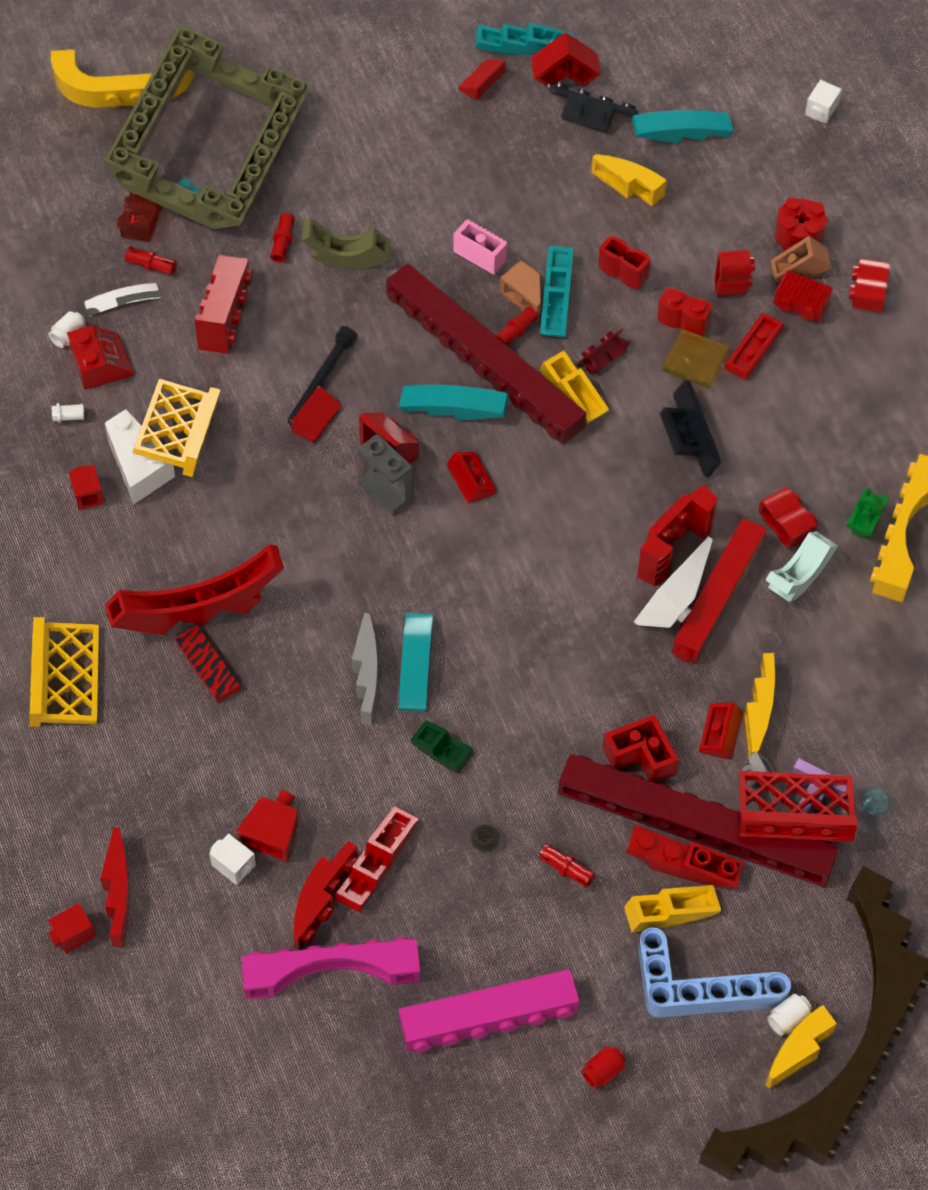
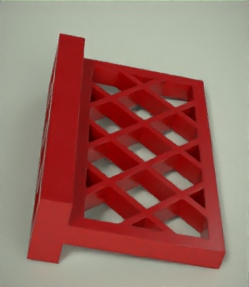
(797, 823)

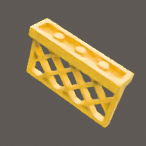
(195, 437)
(40, 677)

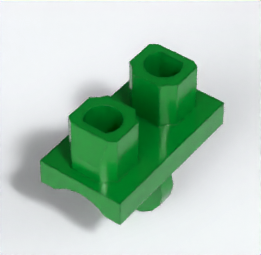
(866, 513)

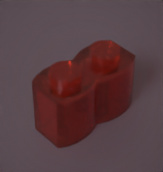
(138, 218)

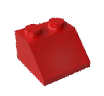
(389, 430)

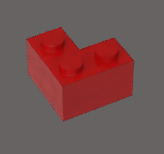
(565, 59)
(642, 743)

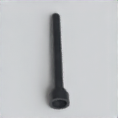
(344, 339)

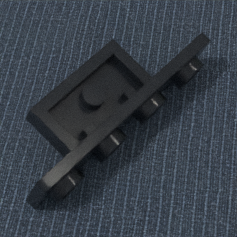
(588, 110)
(689, 429)

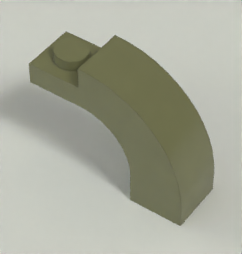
(346, 251)

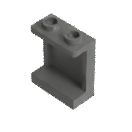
(389, 475)

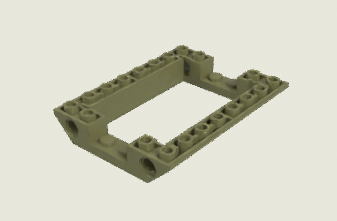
(203, 55)

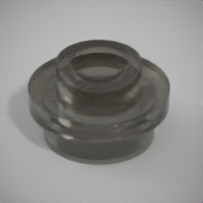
(485, 831)

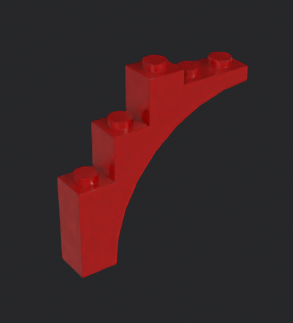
(196, 603)

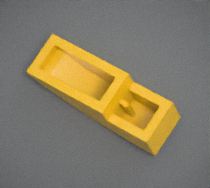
(629, 178)
(574, 384)
(671, 907)
(801, 1045)

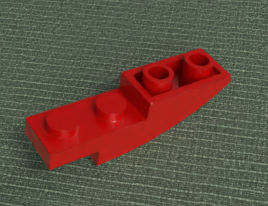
(684, 861)
(315, 899)

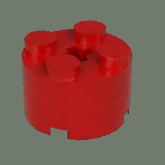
(799, 220)

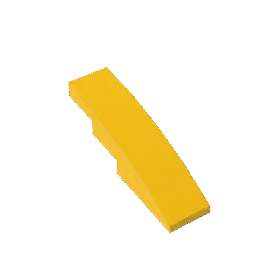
(758, 712)

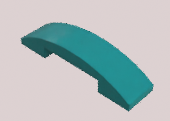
(415, 662)

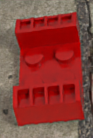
(688, 512)

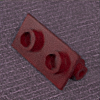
(595, 357)

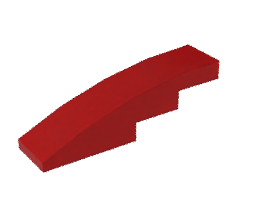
(376, 859)
(116, 881)

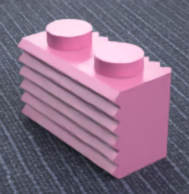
(480, 246)

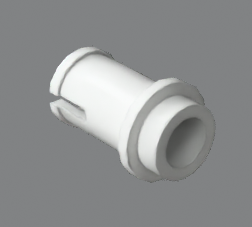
(67, 412)

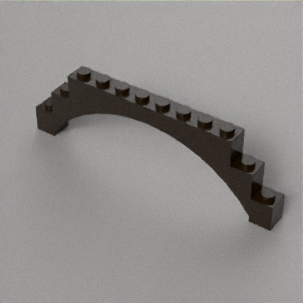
(819, 1122)

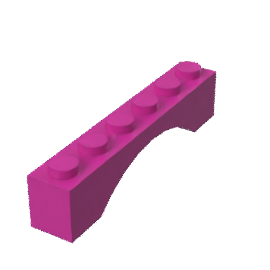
(390, 961)

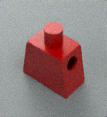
(271, 826)

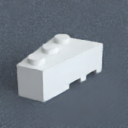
(138, 472)

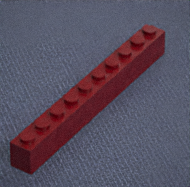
(485, 354)
(691, 819)

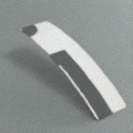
(121, 297)

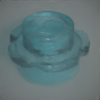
(868, 804)

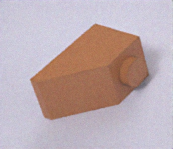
(806, 258)
(522, 286)

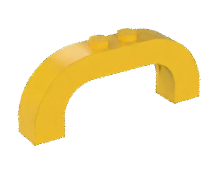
(101, 91)

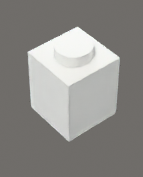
(823, 101)
(232, 858)

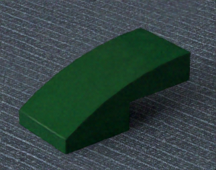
(442, 748)

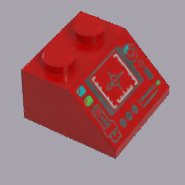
(98, 356)

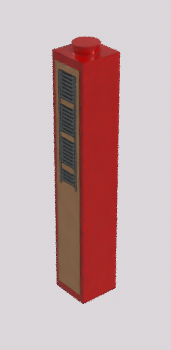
(719, 591)

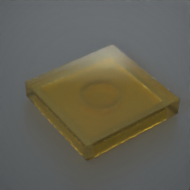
(695, 358)

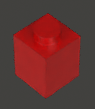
(86, 487)
(70, 929)

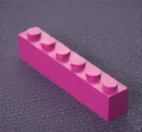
(488, 1011)

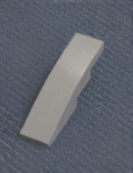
(365, 664)

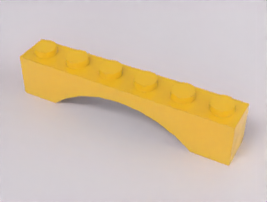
(896, 568)

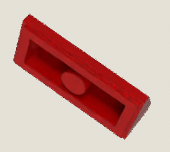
(482, 78)
(315, 415)
(470, 476)
(721, 730)

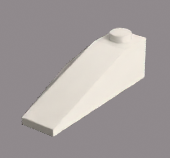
(677, 593)

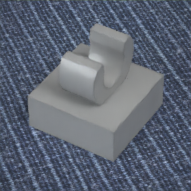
(758, 763)

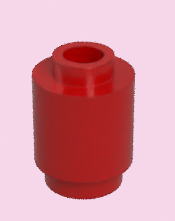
(603, 1067)

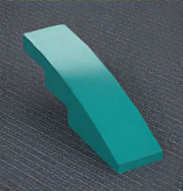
(515, 39)
(674, 125)
(556, 291)
(460, 401)

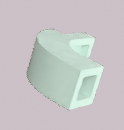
(803, 567)

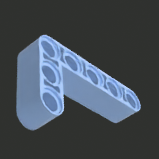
(702, 987)

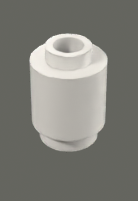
(69, 322)
(789, 1014)

